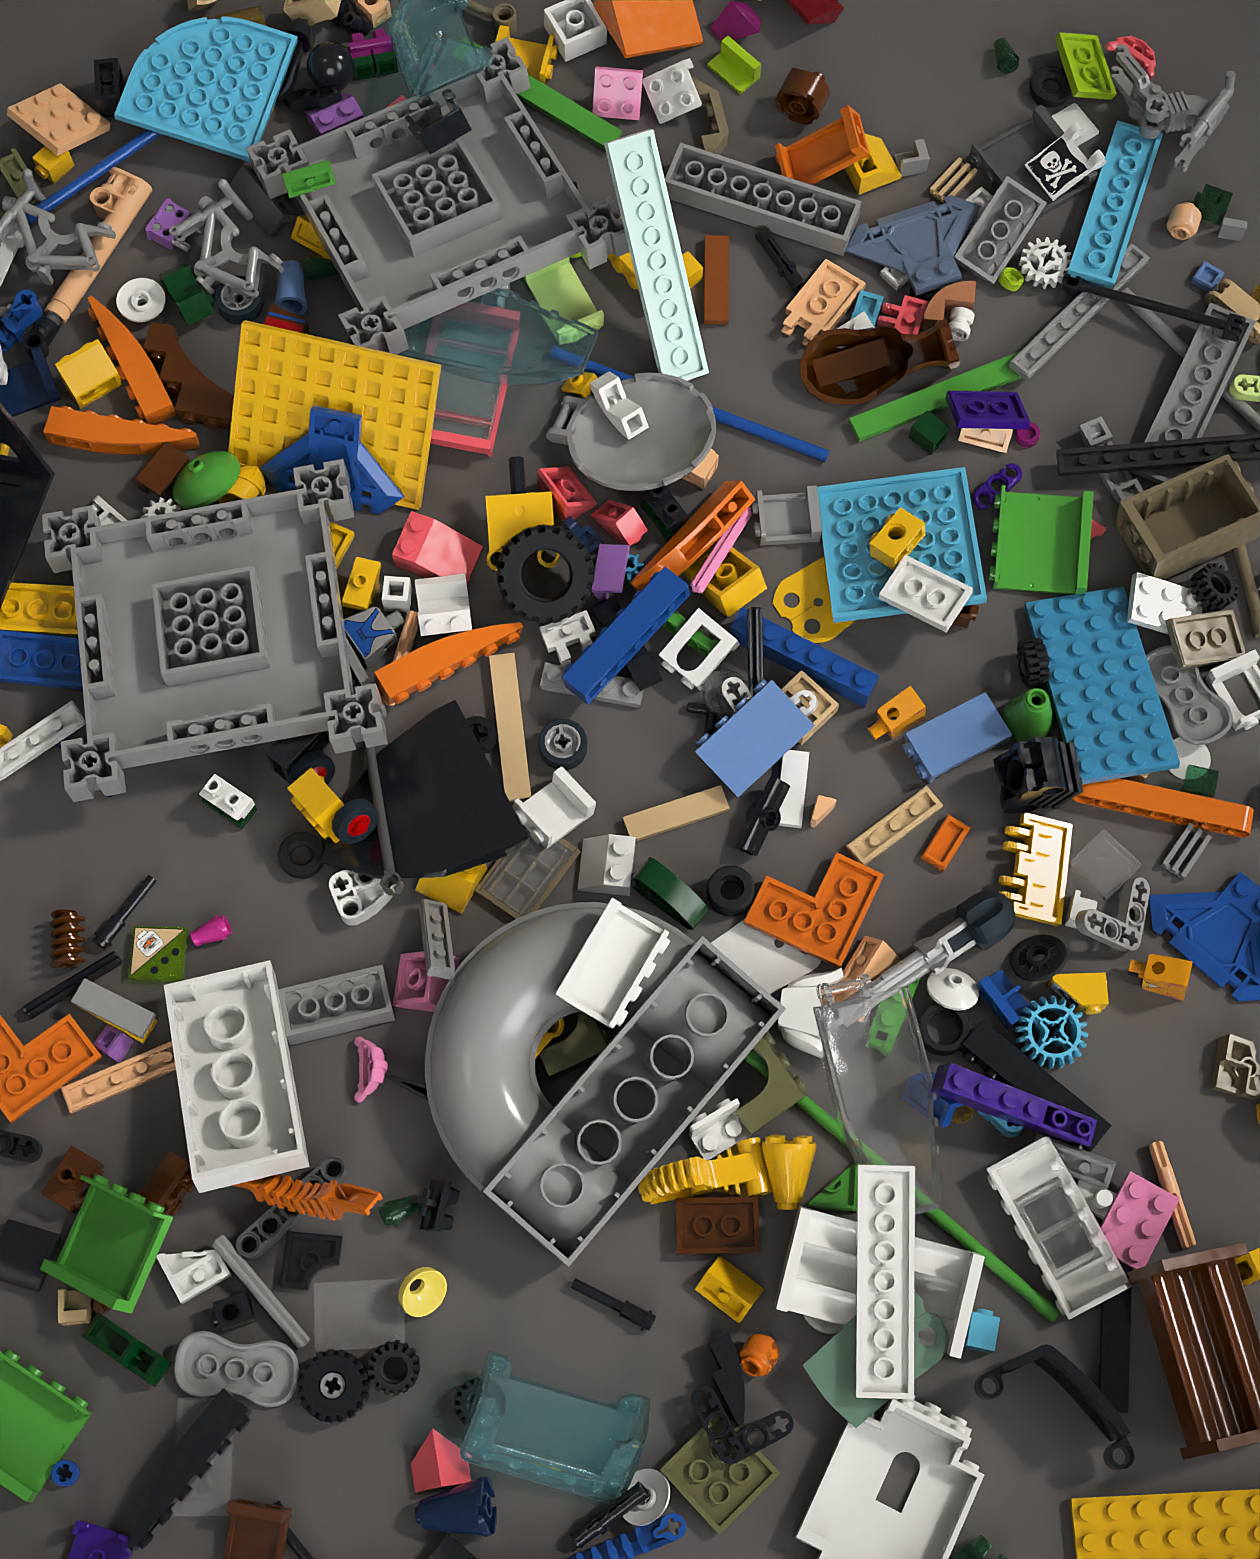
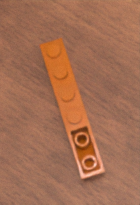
(133, 366)
(112, 434)
(699, 532)
(440, 660)

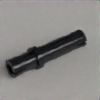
(785, 267)
(610, 1514)

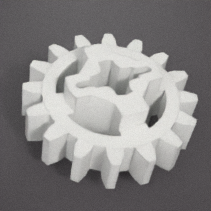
(1037, 254)

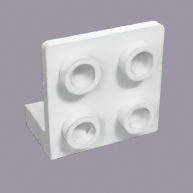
(672, 91)
(718, 1131)

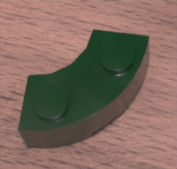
(187, 293)

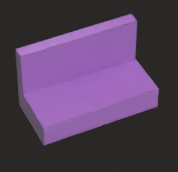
(610, 570)

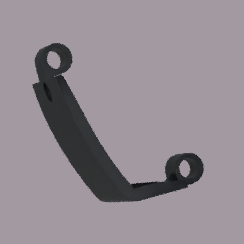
(1079, 1388)

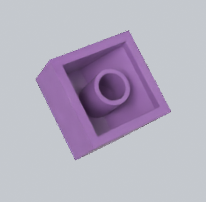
(333, 116)

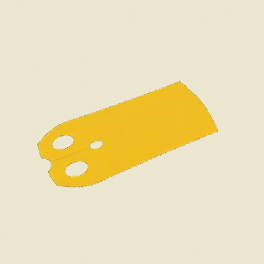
(808, 585)

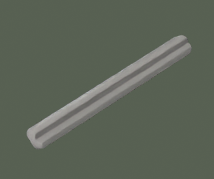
(260, 1292)

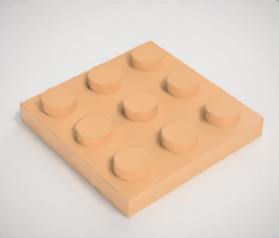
(58, 119)

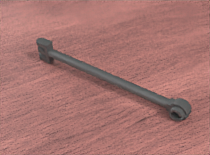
(390, 876)

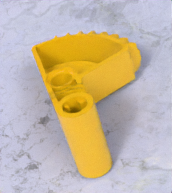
(736, 1172)

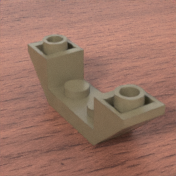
(719, 134)

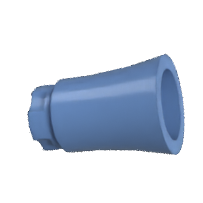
(290, 288)

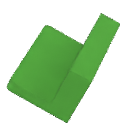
(308, 178)

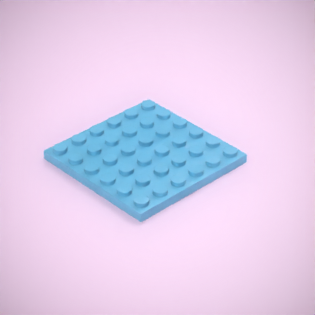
(860, 508)

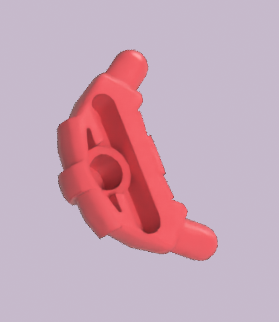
(1139, 50)

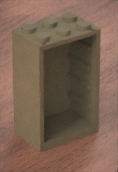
(1189, 518)

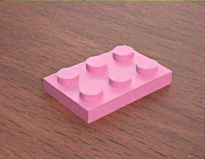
(1137, 1219)

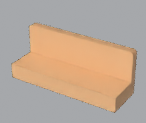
(870, 957)

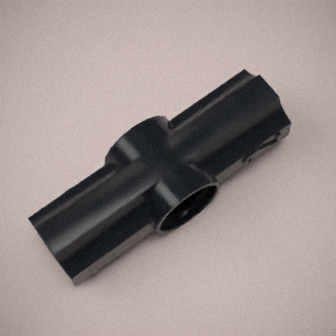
(763, 816)

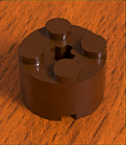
(803, 95)

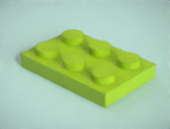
(1085, 66)

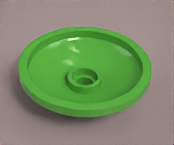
(205, 479)

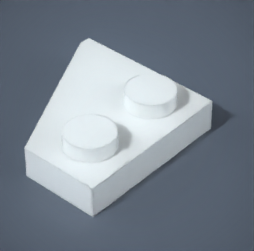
(193, 1272)

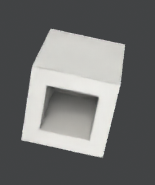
(397, 594)

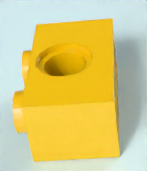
(891, 551)

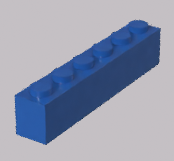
(626, 635)
(817, 662)

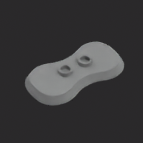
(1194, 709)
(257, 1371)

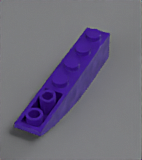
(1012, 1104)

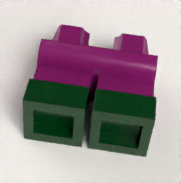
(377, 48)

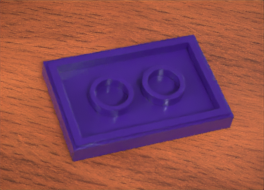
(987, 410)

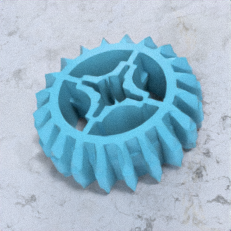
(1059, 1038)

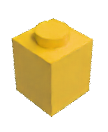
(52, 166)

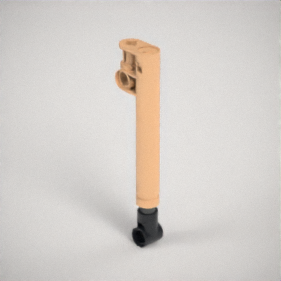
(123, 199)

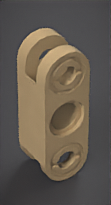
(1237, 301)

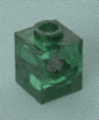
(1216, 196)

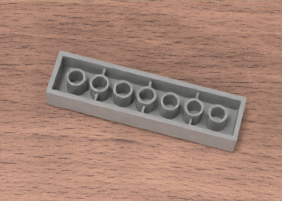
(762, 199)

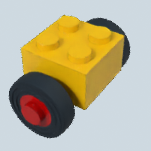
(310, 791)

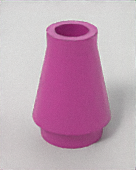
(213, 930)

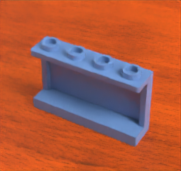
(753, 737)

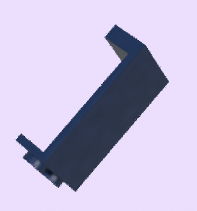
(29, 386)

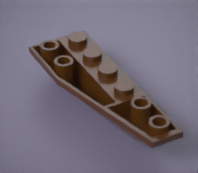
(166, 1188)

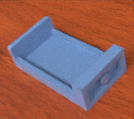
(955, 737)

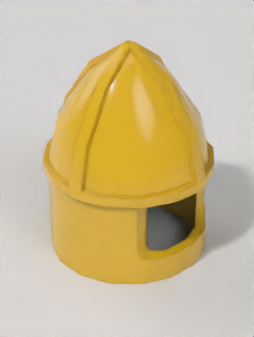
(248, 485)

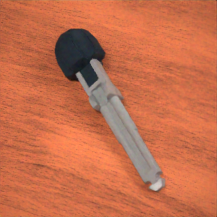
(978, 923)

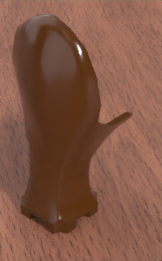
(874, 358)

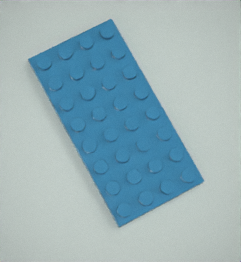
(1102, 685)

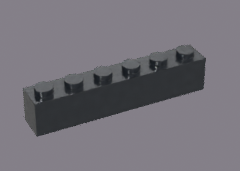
(1012, 1067)

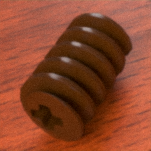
(66, 939)

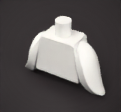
(798, 1019)

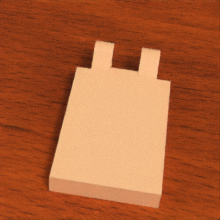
(822, 301)

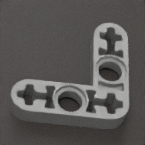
(1134, 896)

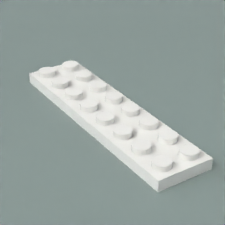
(885, 1281)

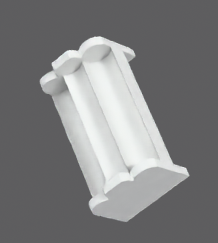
(822, 1277)

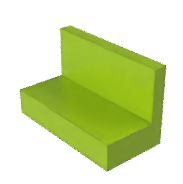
(735, 66)

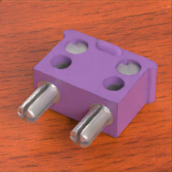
(167, 216)

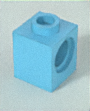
(982, 1331)

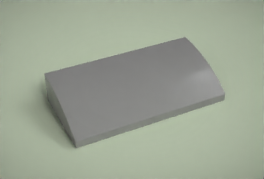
(999, 230)
(336, 1005)

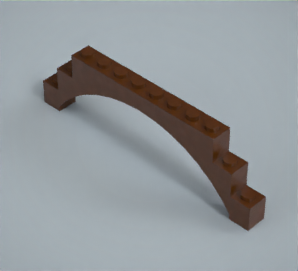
(199, 397)

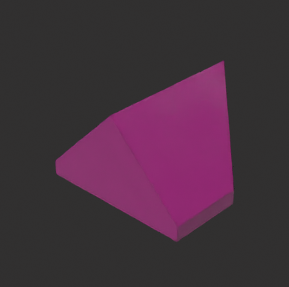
(736, 21)

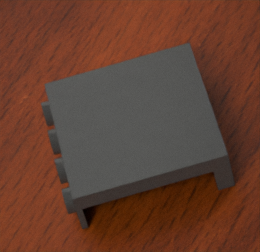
(1013, 149)

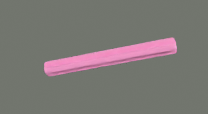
(719, 552)

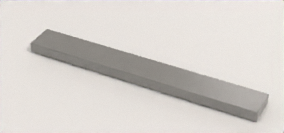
(1072, 319)

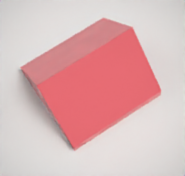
(568, 492)

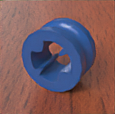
(57, 1478)

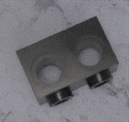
(108, 85)

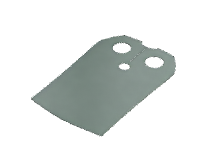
(835, 1365)

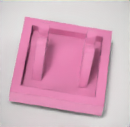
(617, 93)

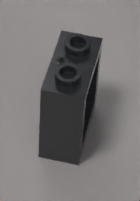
(287, 751)

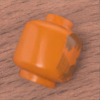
(758, 1355)

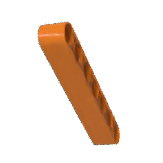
(1169, 806)

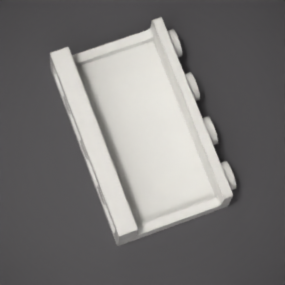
(613, 964)

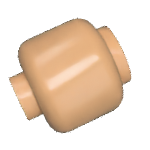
(1184, 221)

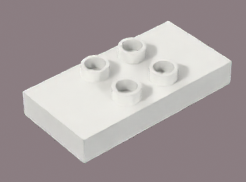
(235, 1077)

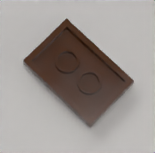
(717, 1225)

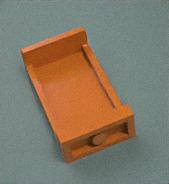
(824, 150)

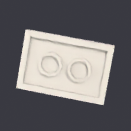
(925, 593)
(1157, 600)

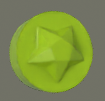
(1011, 279)

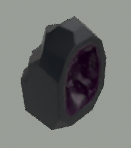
(305, 33)

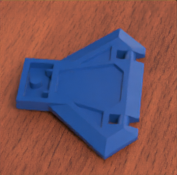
(330, 438)
(1216, 932)

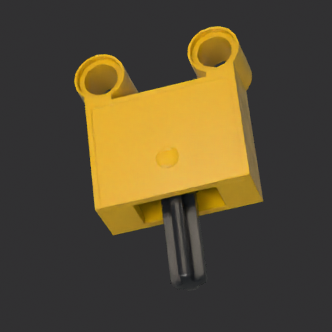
(517, 511)

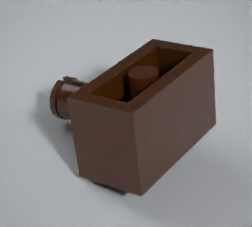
(65, 1184)

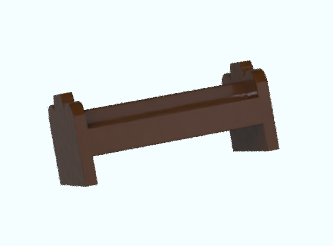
(1206, 1346)

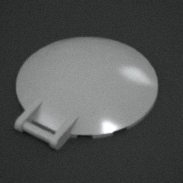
(673, 445)

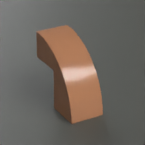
(954, 295)

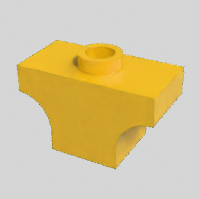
(362, 584)

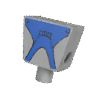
(372, 633)

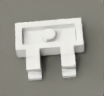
(568, 632)

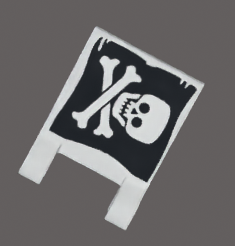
(1063, 163)

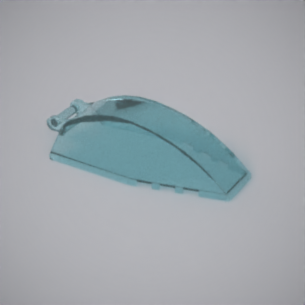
(503, 341)

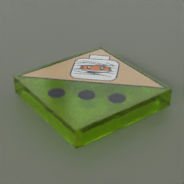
(158, 953)

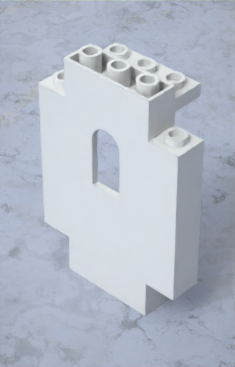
(848, 1520)

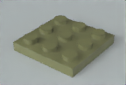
(715, 1488)

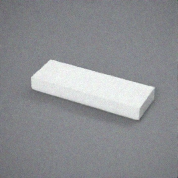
(794, 773)

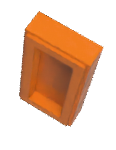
(945, 843)

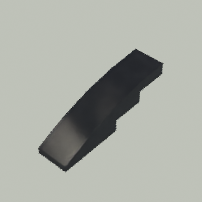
(641, 666)

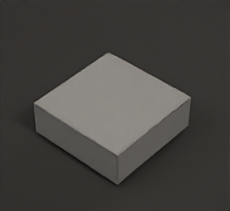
(1232, 229)

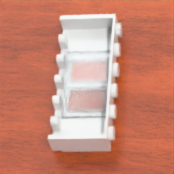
(1058, 1228)

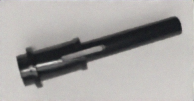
(116, 923)
(627, 1310)

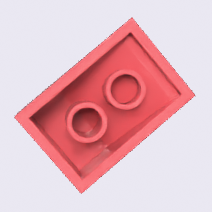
(434, 549)

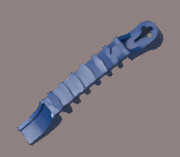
(21, 314)
(640, 1540)

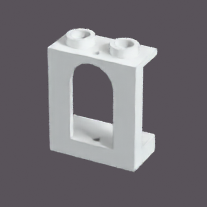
(1247, 665)
(698, 676)

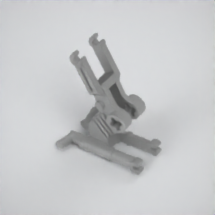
(1172, 110)

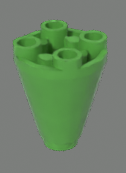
(1029, 715)

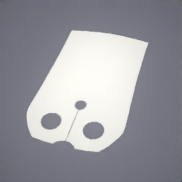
(761, 959)

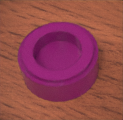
(1027, 437)

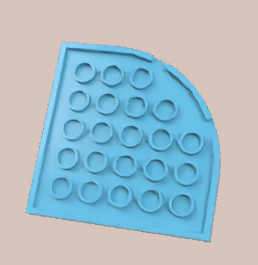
(209, 83)

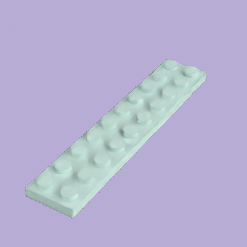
(656, 255)

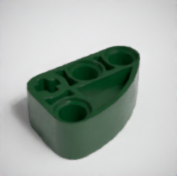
(669, 893)

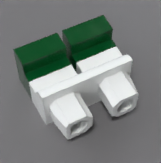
(228, 801)

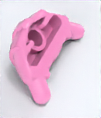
(371, 1068)

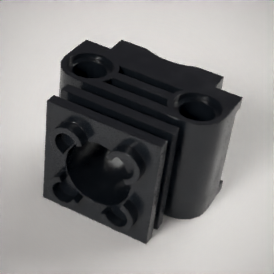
(1038, 775)

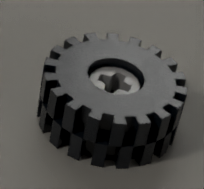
(342, 1403)

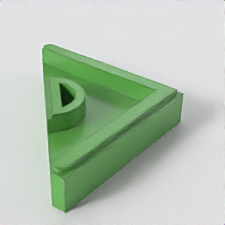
(839, 1194)

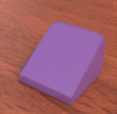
(113, 1043)

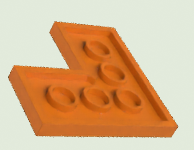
(819, 924)
(42, 1065)

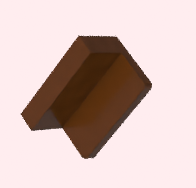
(162, 469)

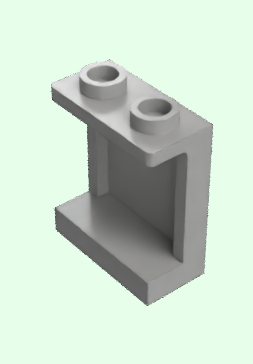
(787, 517)

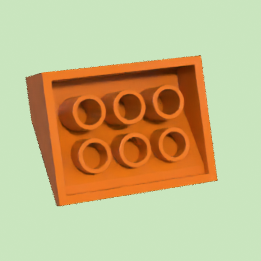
(650, 25)

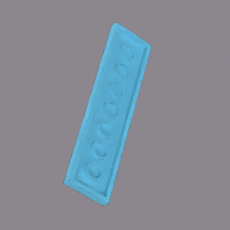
(1114, 206)

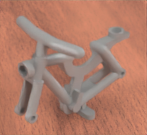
(40, 259)
(208, 267)

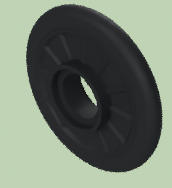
(1054, 961)

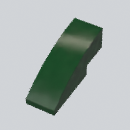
(126, 1349)

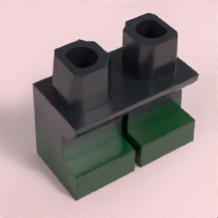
(664, 511)

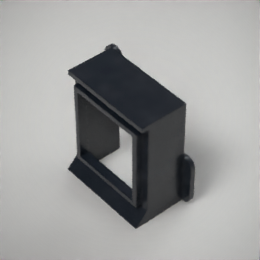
(443, 129)

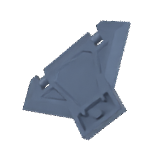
(918, 242)

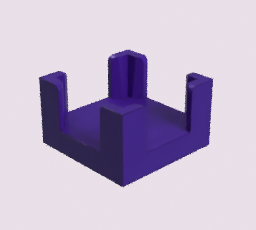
(98, 1542)

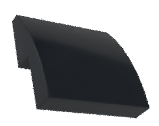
(23, 1253)

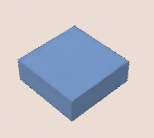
(1207, 277)

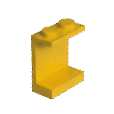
(535, 56)

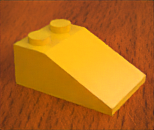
(733, 583)

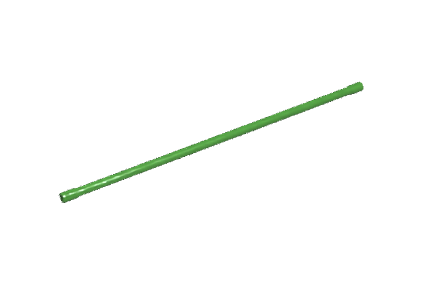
(1037, 1300)

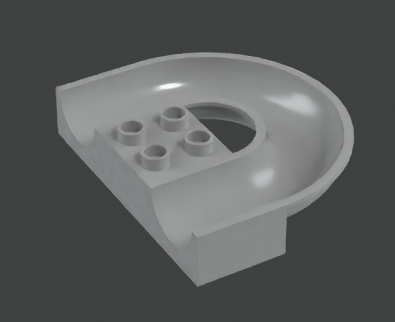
(577, 1162)

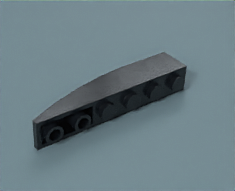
(189, 1460)

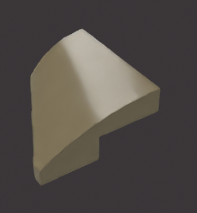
(1236, 1068)

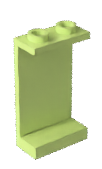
(561, 290)

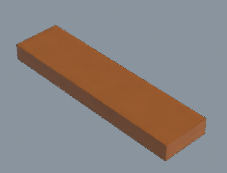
(716, 280)

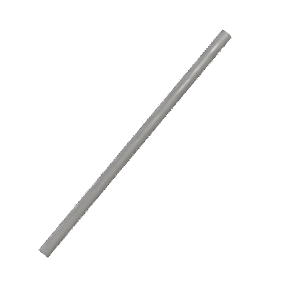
(1181, 348)

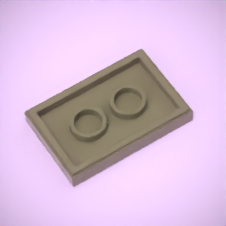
(1205, 638)

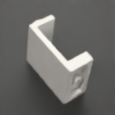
(443, 604)
(555, 809)

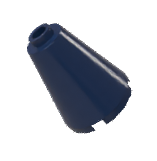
(460, 1509)

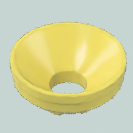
(426, 1296)

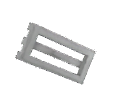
(1198, 834)

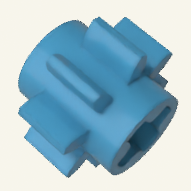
(631, 573)

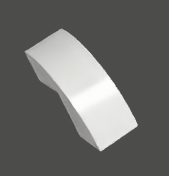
(622, 412)

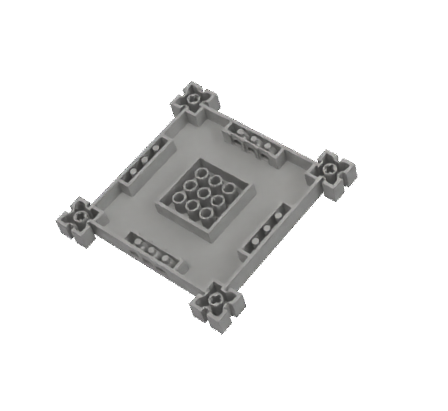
(447, 225)
(210, 630)

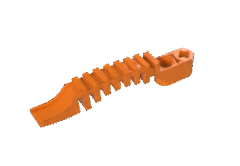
(317, 1200)

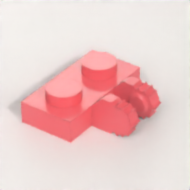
(909, 315)

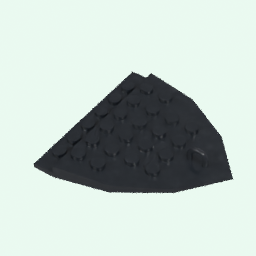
(438, 804)

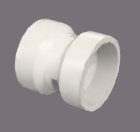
(960, 320)

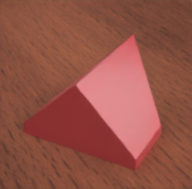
(438, 1464)

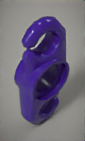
(985, 488)

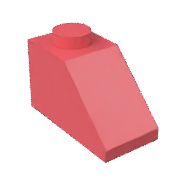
(620, 522)

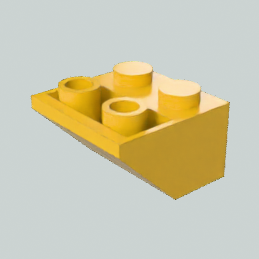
(874, 169)
(88, 373)

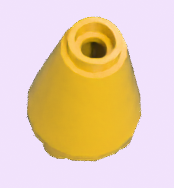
(788, 1167)

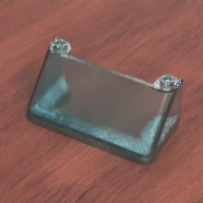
(434, 44)
(554, 1434)

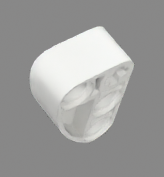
(365, 896)

